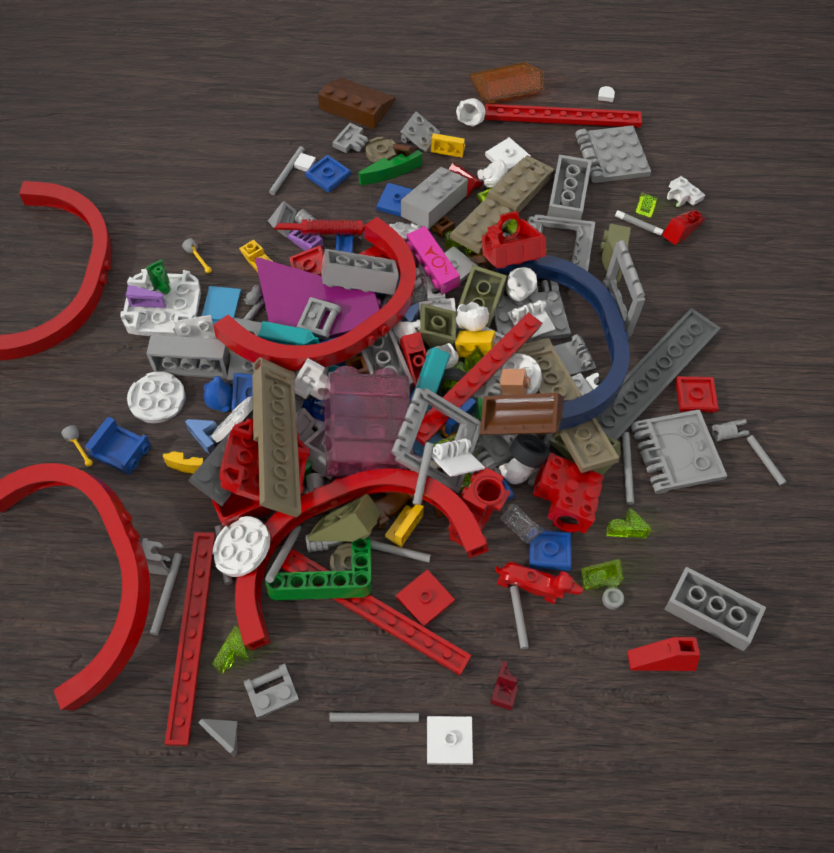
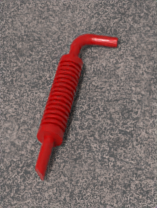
(332, 227)

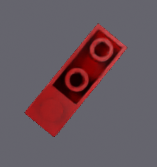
(682, 226)
(414, 354)
(666, 655)

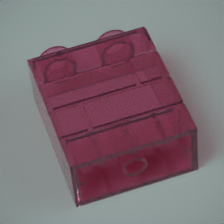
(363, 420)

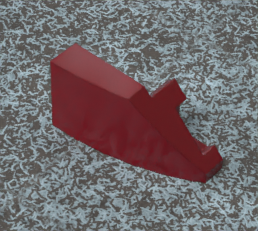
(505, 688)

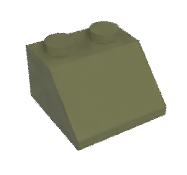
(437, 325)

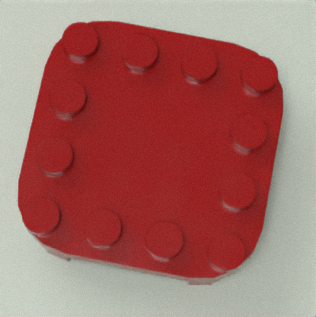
(241, 462)

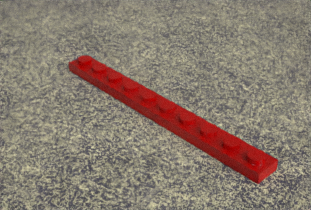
(563, 115)
(480, 374)
(390, 620)
(190, 641)

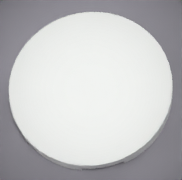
(523, 361)
(156, 397)
(235, 417)
(241, 546)

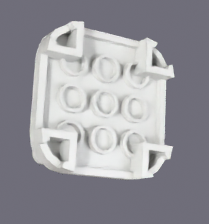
(181, 304)

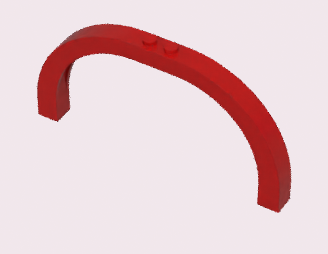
(80, 309)
(348, 345)
(326, 497)
(133, 566)

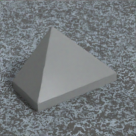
(283, 214)
(223, 732)

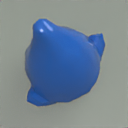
(218, 394)

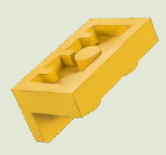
(447, 145)
(405, 524)

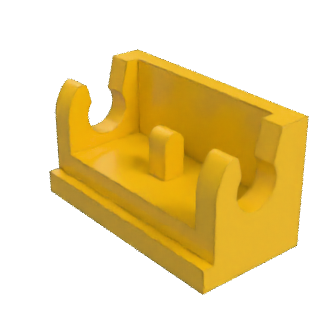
(469, 340)

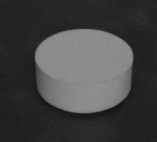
(613, 598)

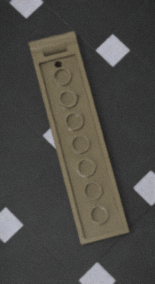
(507, 196)
(276, 436)
(586, 441)

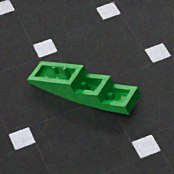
(386, 170)

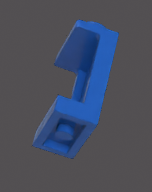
(117, 446)

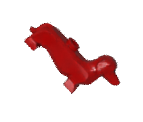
(537, 582)

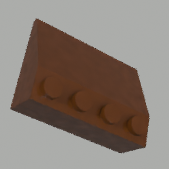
(355, 102)

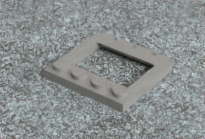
(583, 239)
(622, 259)
(468, 429)

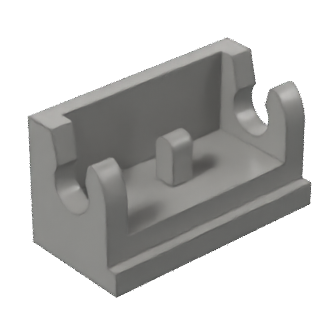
(154, 560)

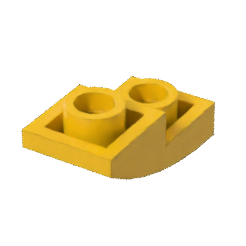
(253, 250)
(178, 462)

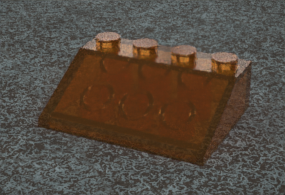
(508, 81)

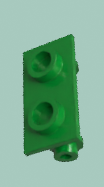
(158, 277)

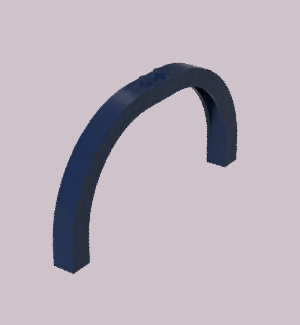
(589, 287)

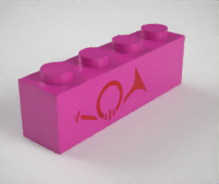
(433, 260)

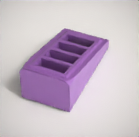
(305, 245)
(144, 298)

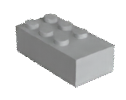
(569, 187)
(434, 197)
(359, 272)
(386, 354)
(188, 356)
(715, 609)

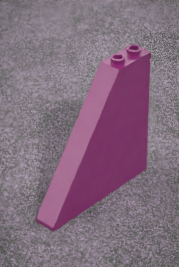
(289, 289)

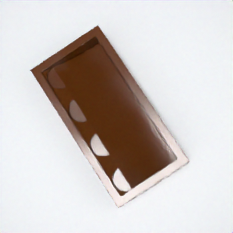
(521, 414)

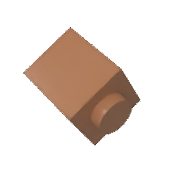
(514, 381)

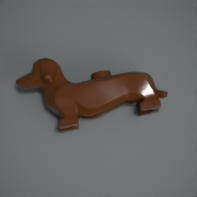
(390, 505)

